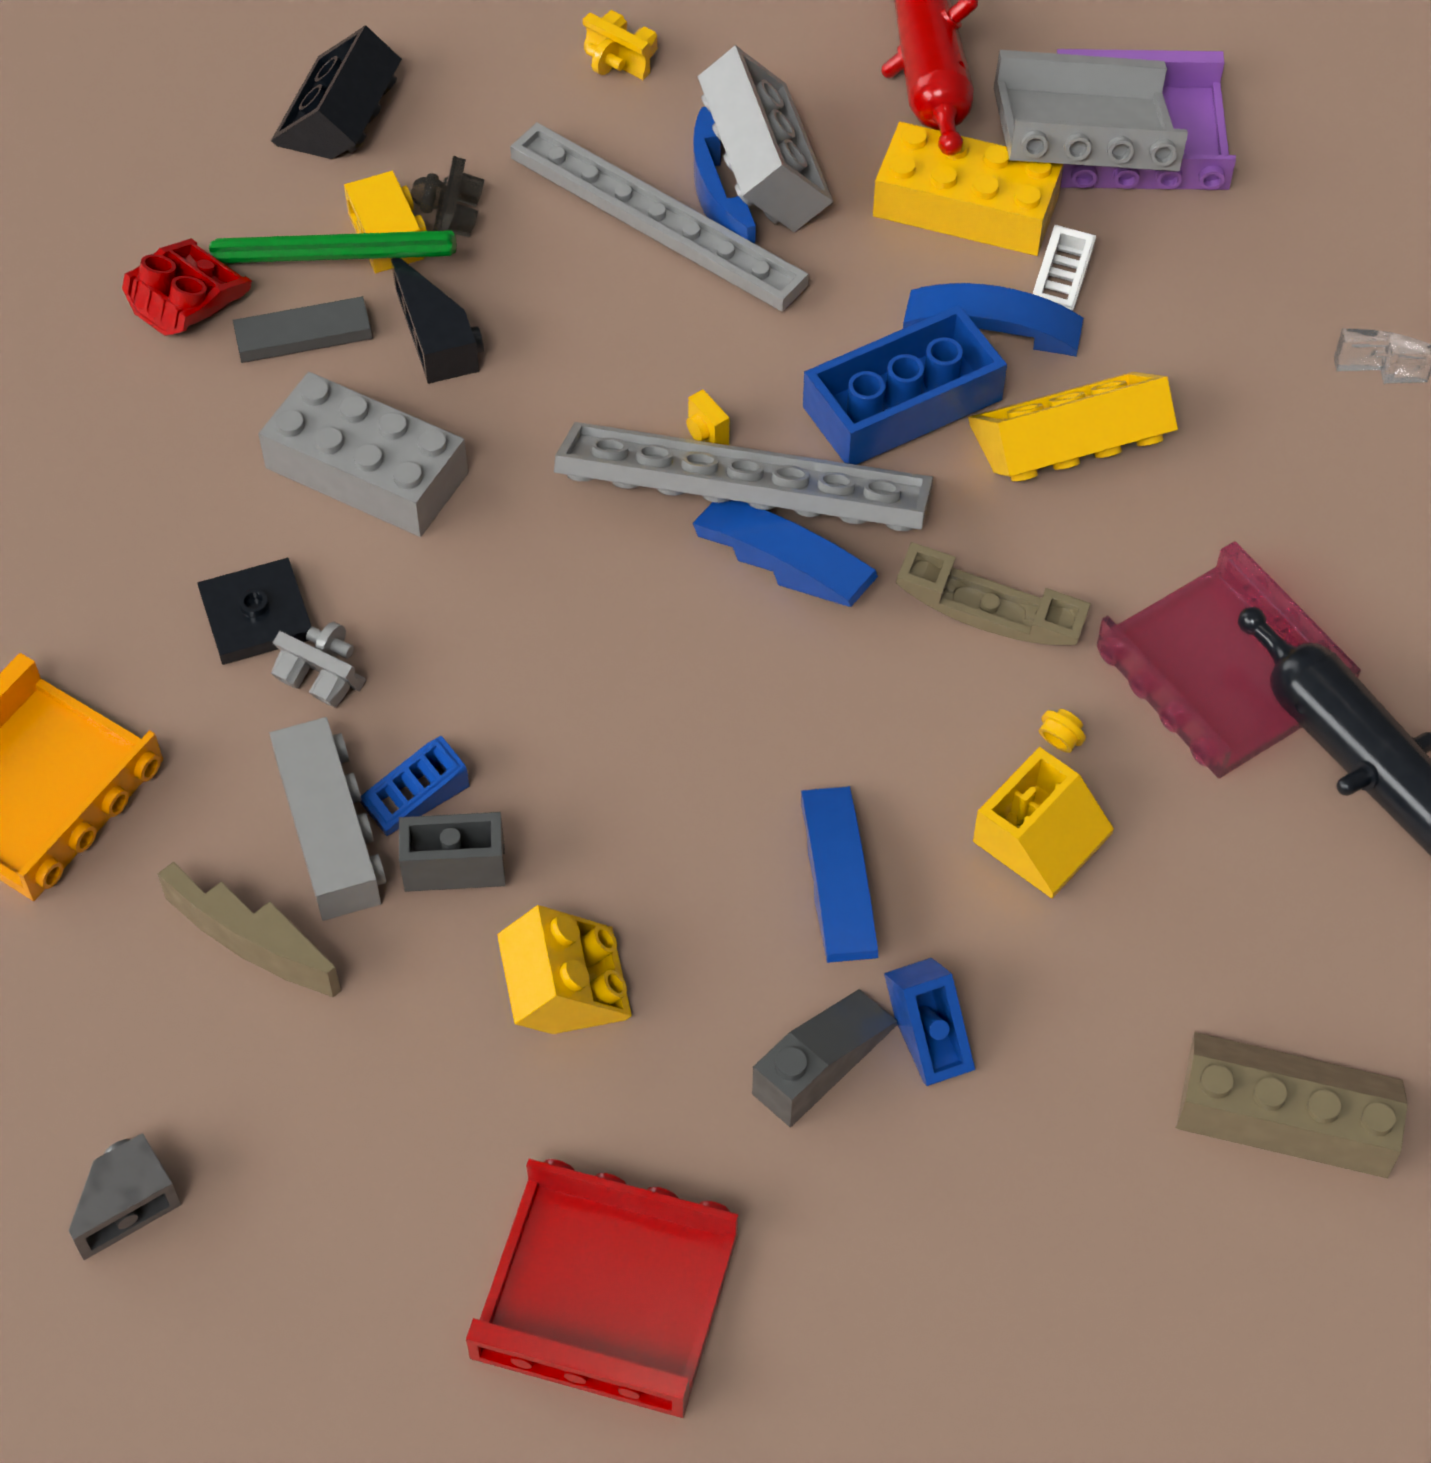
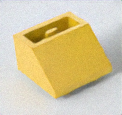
(1042, 823)
(562, 972)

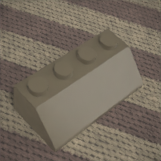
(1293, 1105)

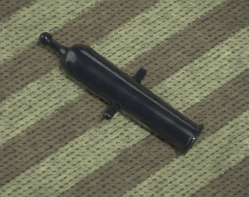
(1350, 727)

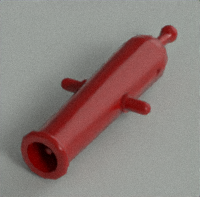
(934, 65)

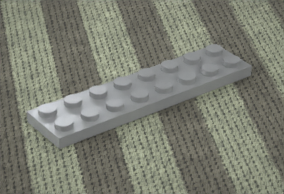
(744, 475)

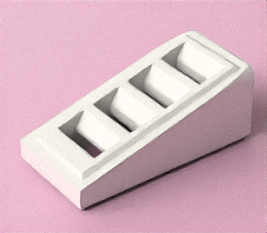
(1070, 242)

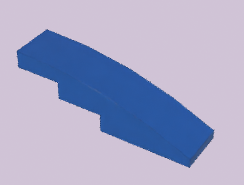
(789, 550)
(839, 875)

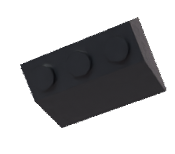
(339, 97)

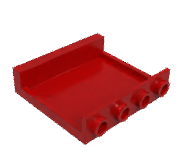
(606, 1287)

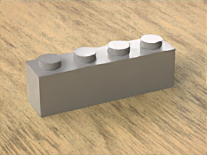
(326, 819)

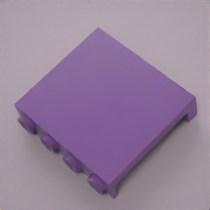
(1193, 104)

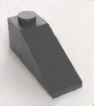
(818, 1055)

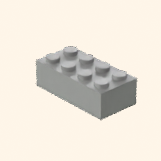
(764, 140)
(364, 453)

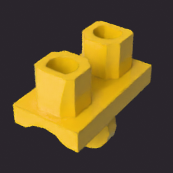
(616, 47)

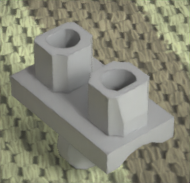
(334, 675)

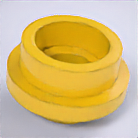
(1062, 730)

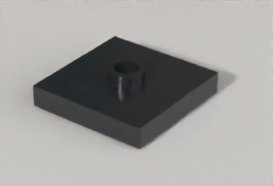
(252, 607)

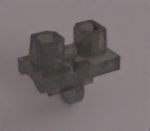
(458, 186)

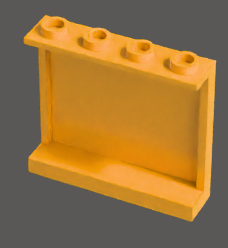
(58, 776)

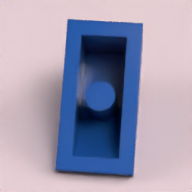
(930, 1020)

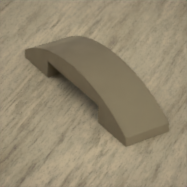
(990, 605)

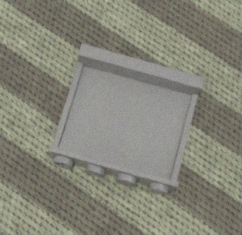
(1086, 111)

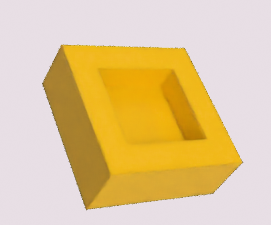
(707, 420)

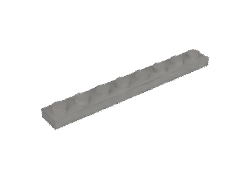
(660, 217)

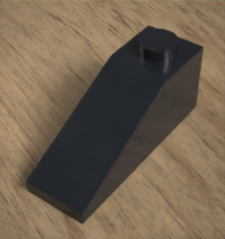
(437, 326)

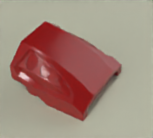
(181, 287)

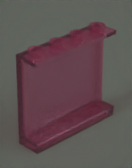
(1207, 672)

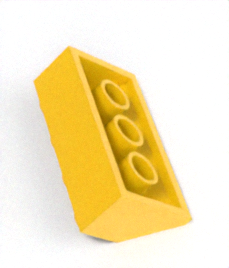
(1075, 424)

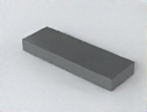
(302, 329)

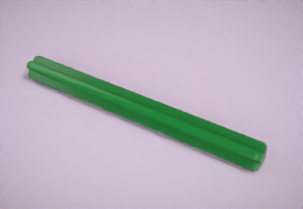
(334, 247)

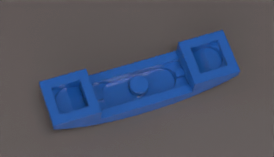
(725, 211)
(1002, 310)

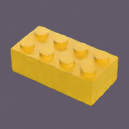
(966, 194)

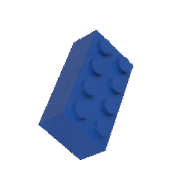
(904, 385)

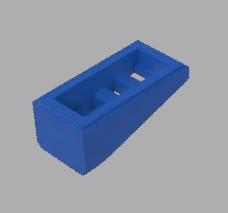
(420, 764)

